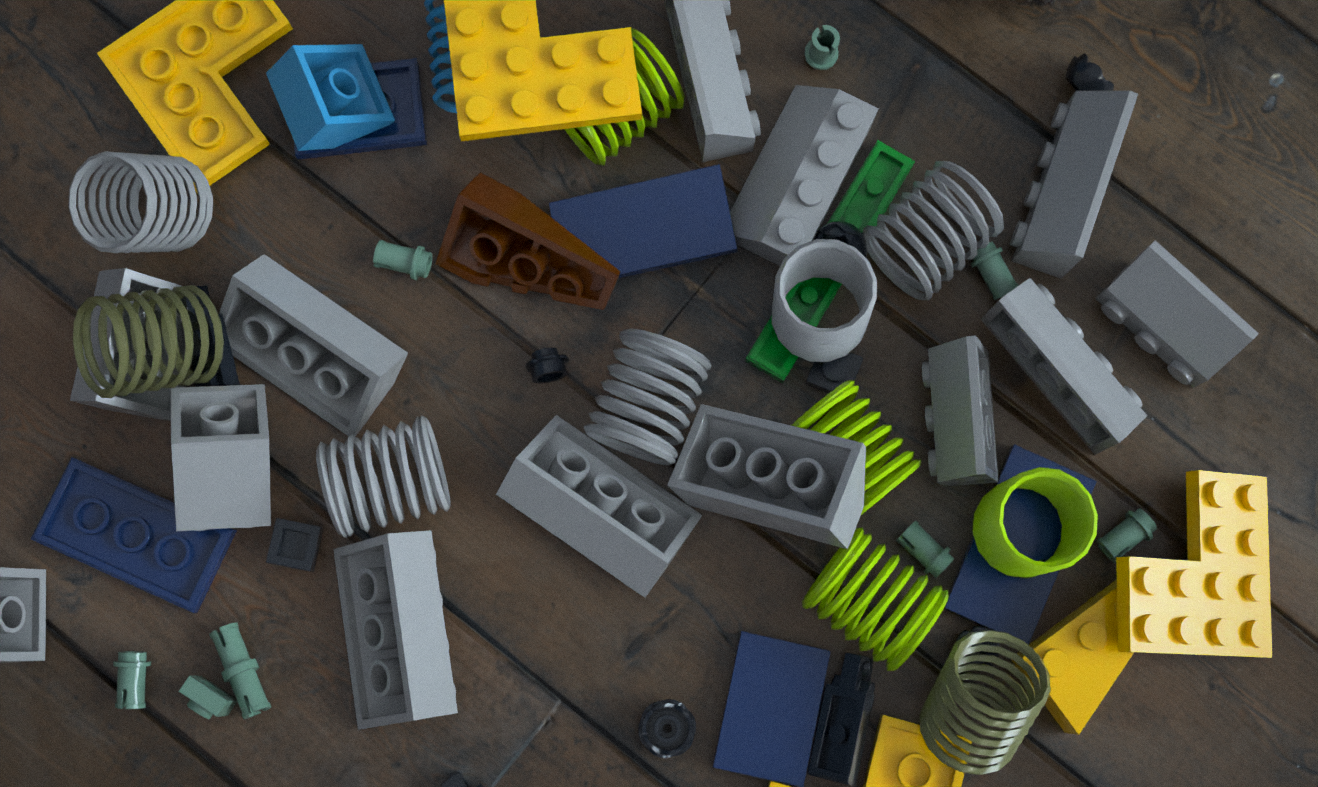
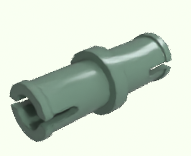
(240, 670)

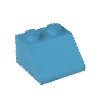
(328, 95)

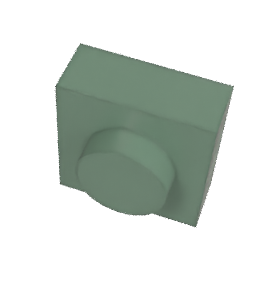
(206, 697)

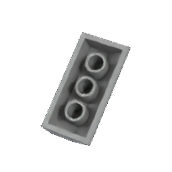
(712, 77)
(800, 170)
(1072, 180)
(308, 345)
(1064, 366)
(772, 475)
(598, 505)
(395, 629)

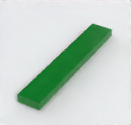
(808, 300)

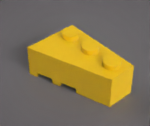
(1081, 659)

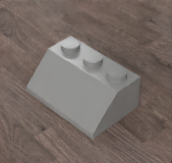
(1175, 316)
(149, 403)
(960, 413)

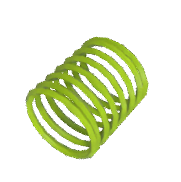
(647, 81)
(876, 481)
(1074, 510)
(833, 576)

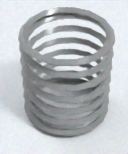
(145, 169)
(971, 223)
(823, 260)
(648, 446)
(428, 462)

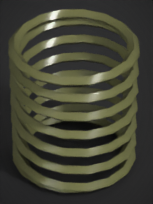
(168, 308)
(950, 687)

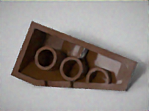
(513, 243)

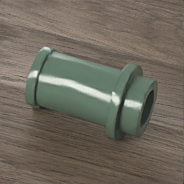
(822, 49)
(403, 259)
(994, 270)
(1127, 534)
(925, 549)
(131, 679)

